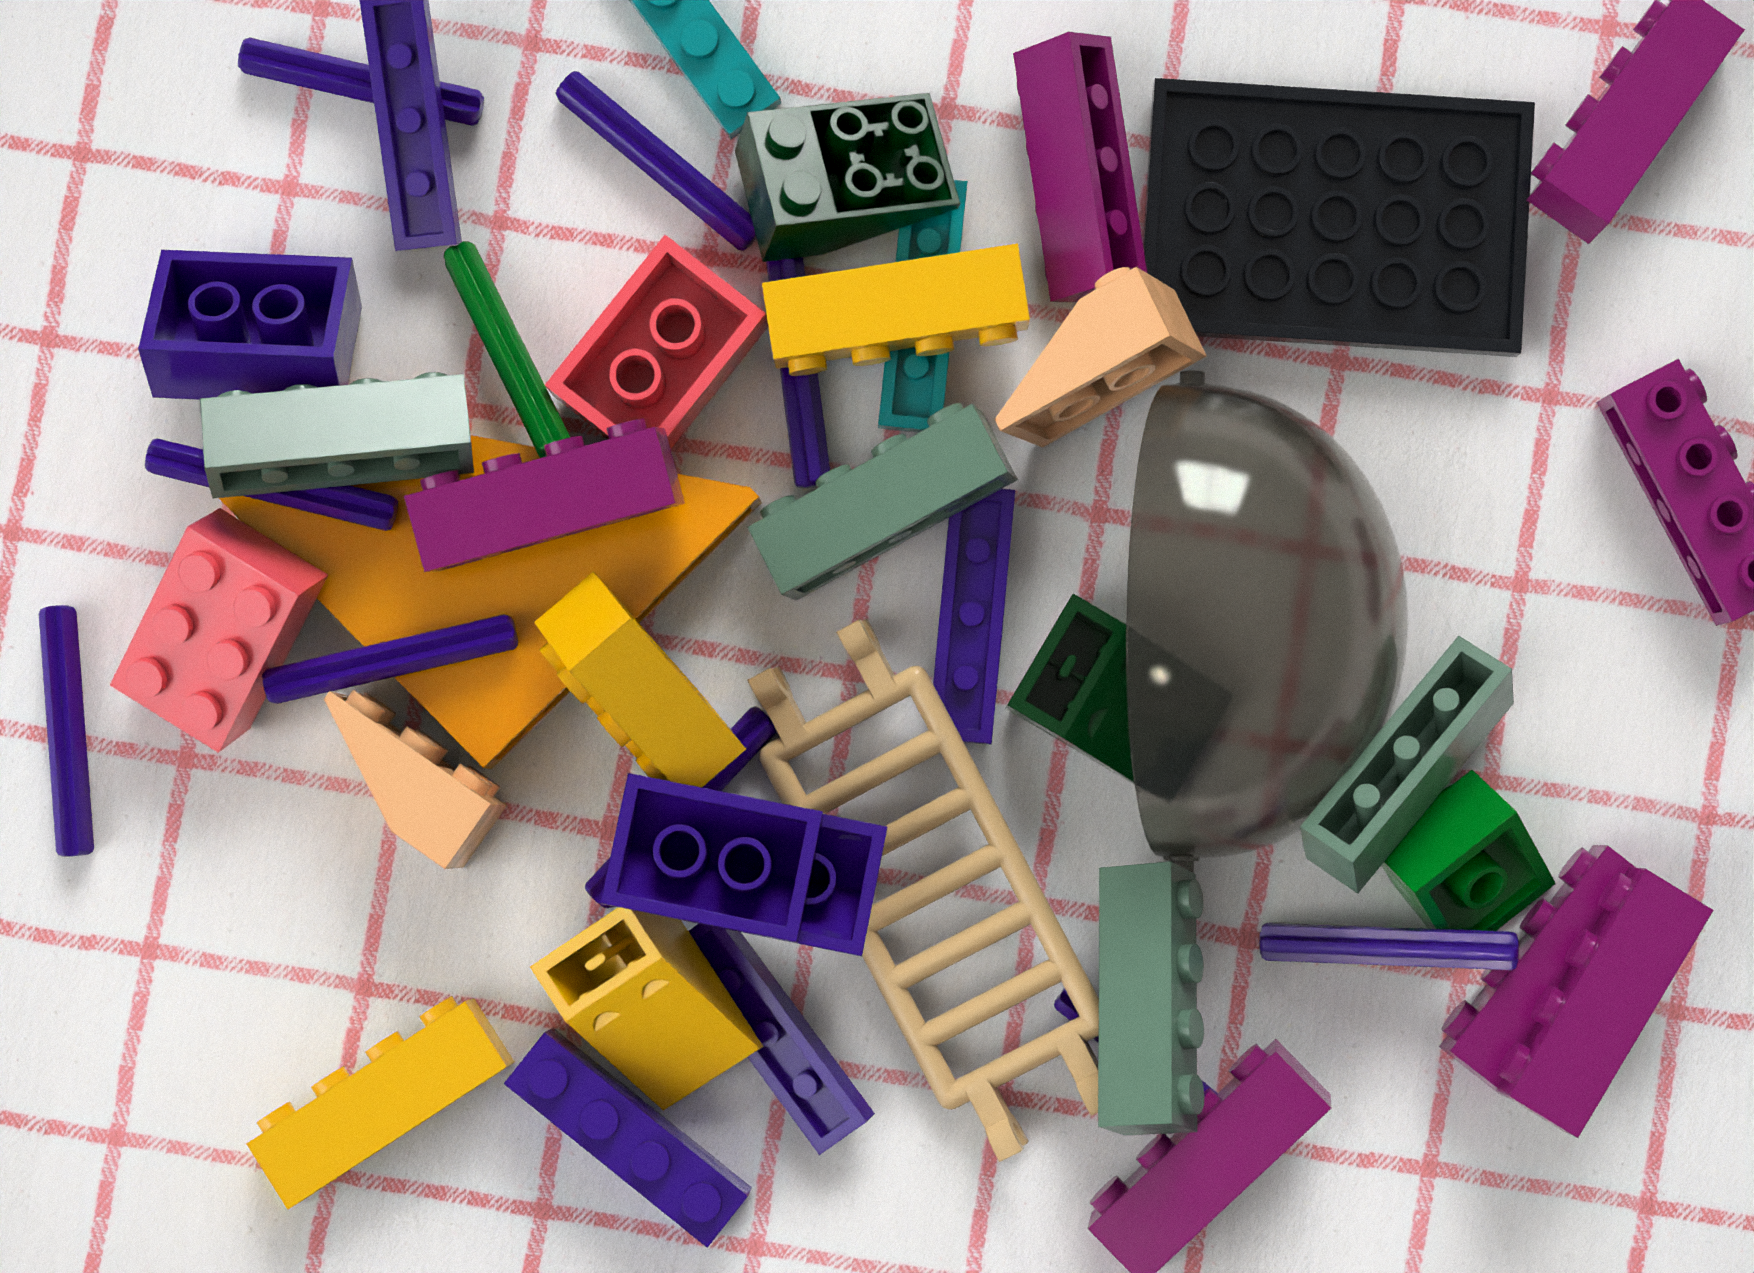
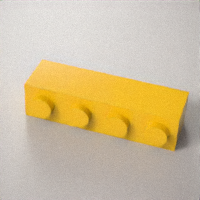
(896, 308)
(380, 1101)

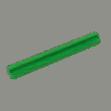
(504, 346)

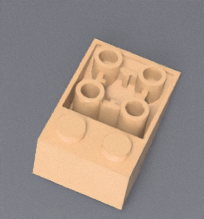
(418, 793)

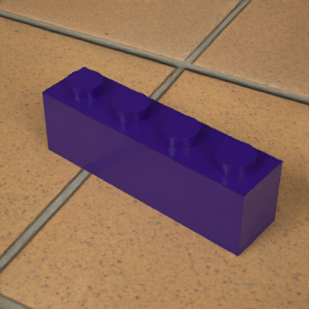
(628, 1136)

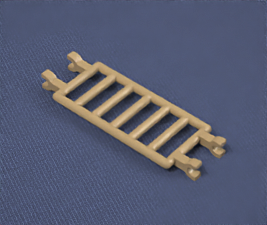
(1002, 851)

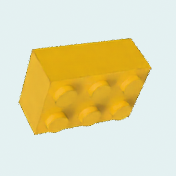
(635, 687)

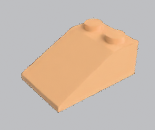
(1103, 354)

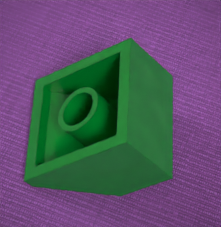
(1468, 861)

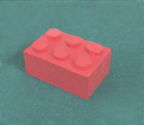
(659, 346)
(216, 626)

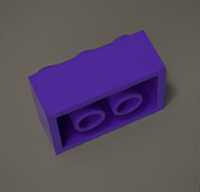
(248, 323)

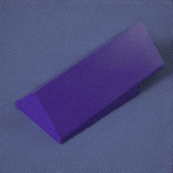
(744, 864)

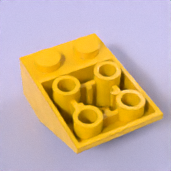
(648, 1003)

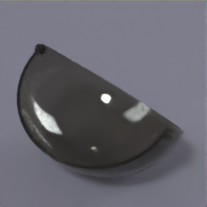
(1253, 620)

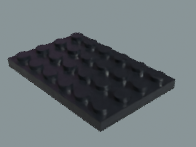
(1341, 215)

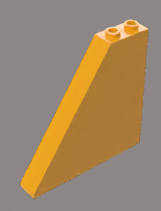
(495, 699)

